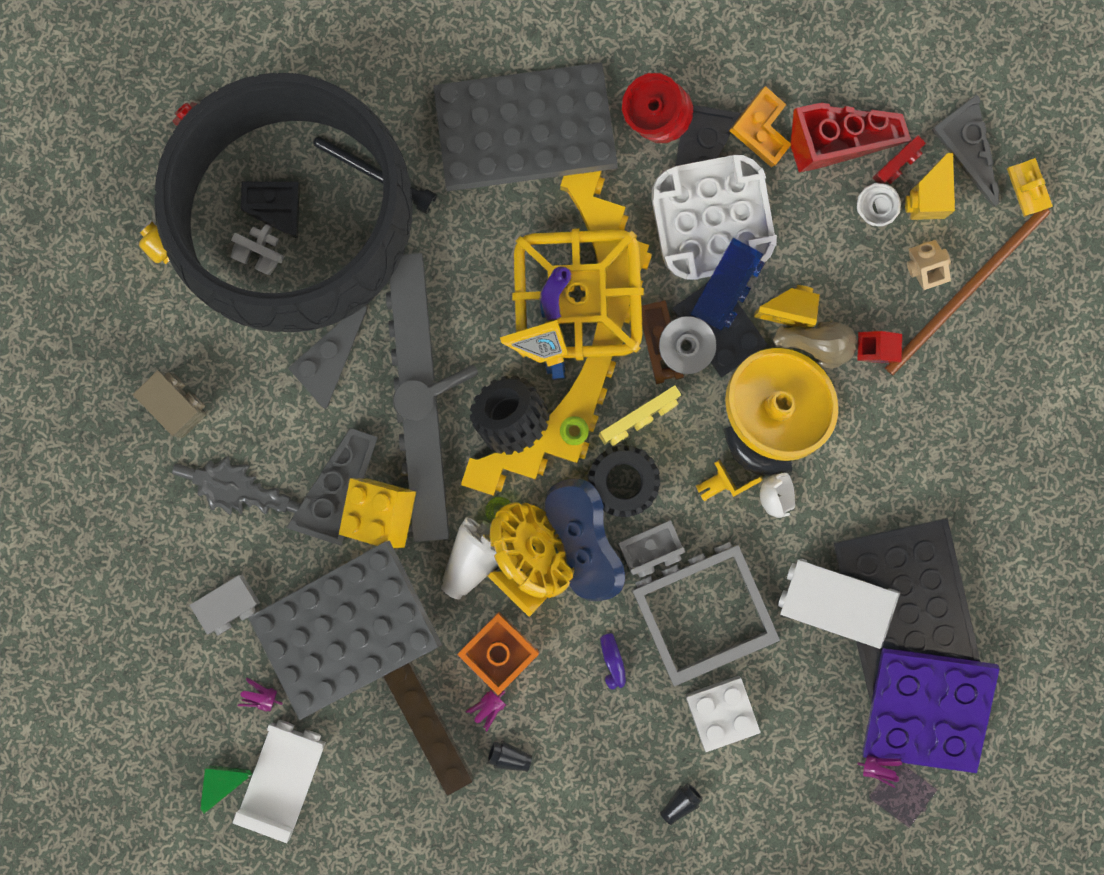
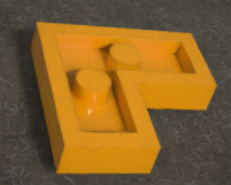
(756, 130)

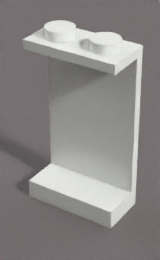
(838, 603)
(280, 781)

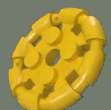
(521, 528)

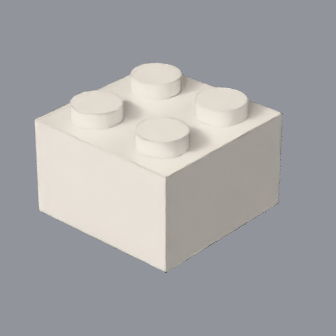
(722, 713)

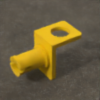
(721, 482)

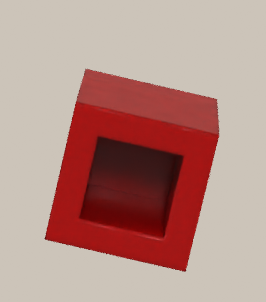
(879, 347)

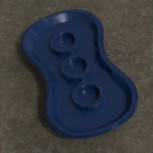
(577, 517)

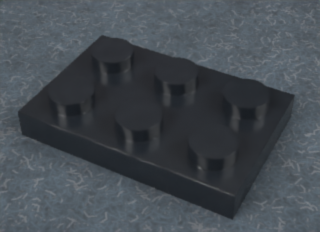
(732, 343)

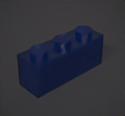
(728, 284)

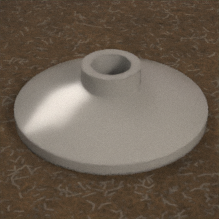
(701, 345)

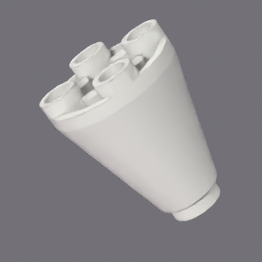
(470, 559)

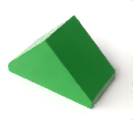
(219, 783)

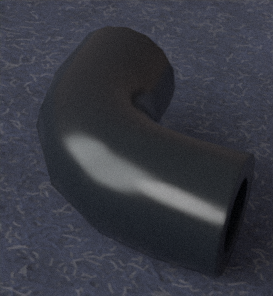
(752, 460)

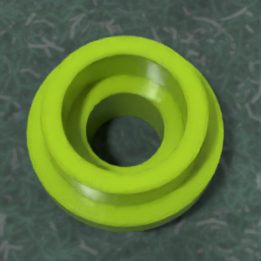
(577, 421)

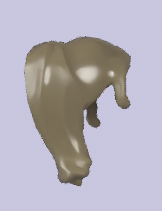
(829, 342)

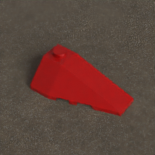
(834, 134)

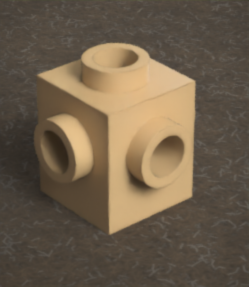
(929, 264)

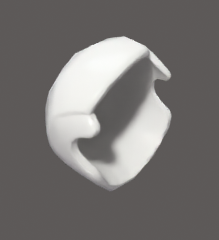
(886, 201)
(775, 505)

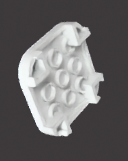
(707, 205)

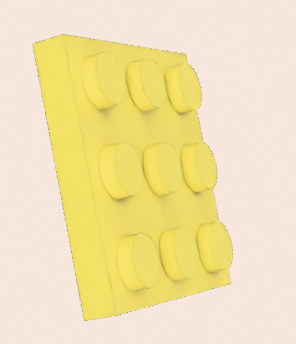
(640, 417)

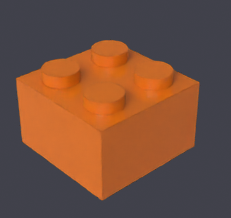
(498, 653)

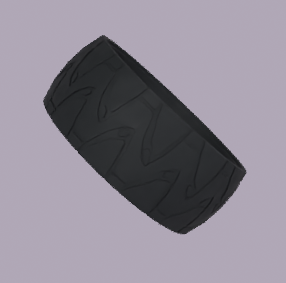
(235, 112)

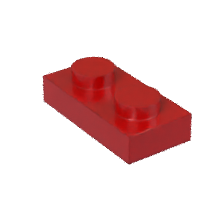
(909, 154)

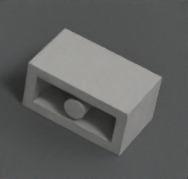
(224, 605)

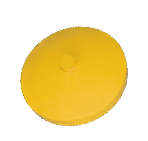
(781, 404)

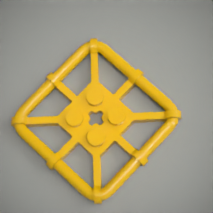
(592, 281)

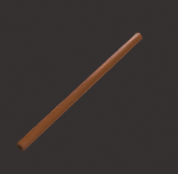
(967, 290)

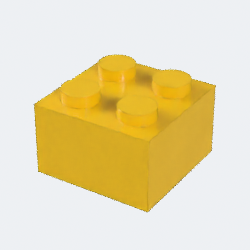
(377, 512)

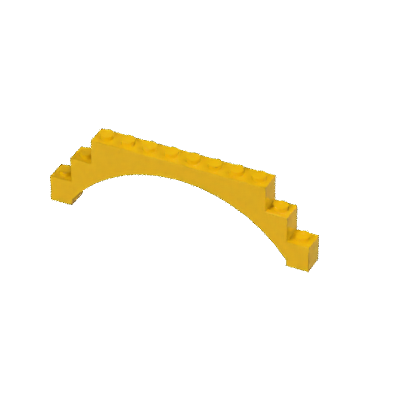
(587, 390)

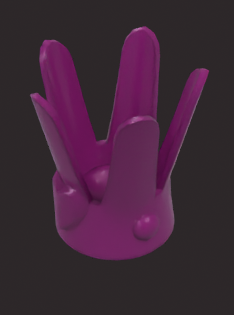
(262, 701)
(490, 706)
(874, 769)

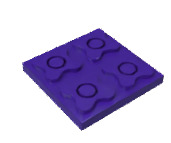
(930, 710)

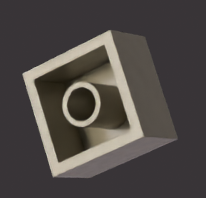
(170, 404)

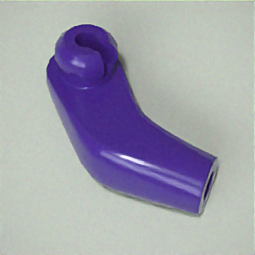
(551, 291)
(613, 661)

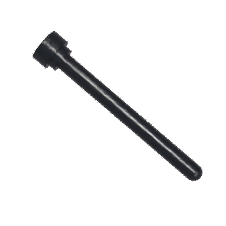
(420, 198)

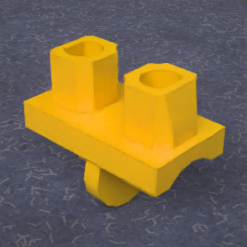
(1029, 187)

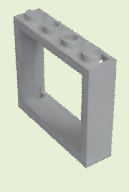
(727, 655)

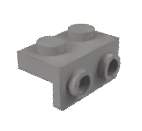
(652, 548)

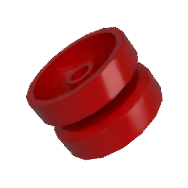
(657, 108)

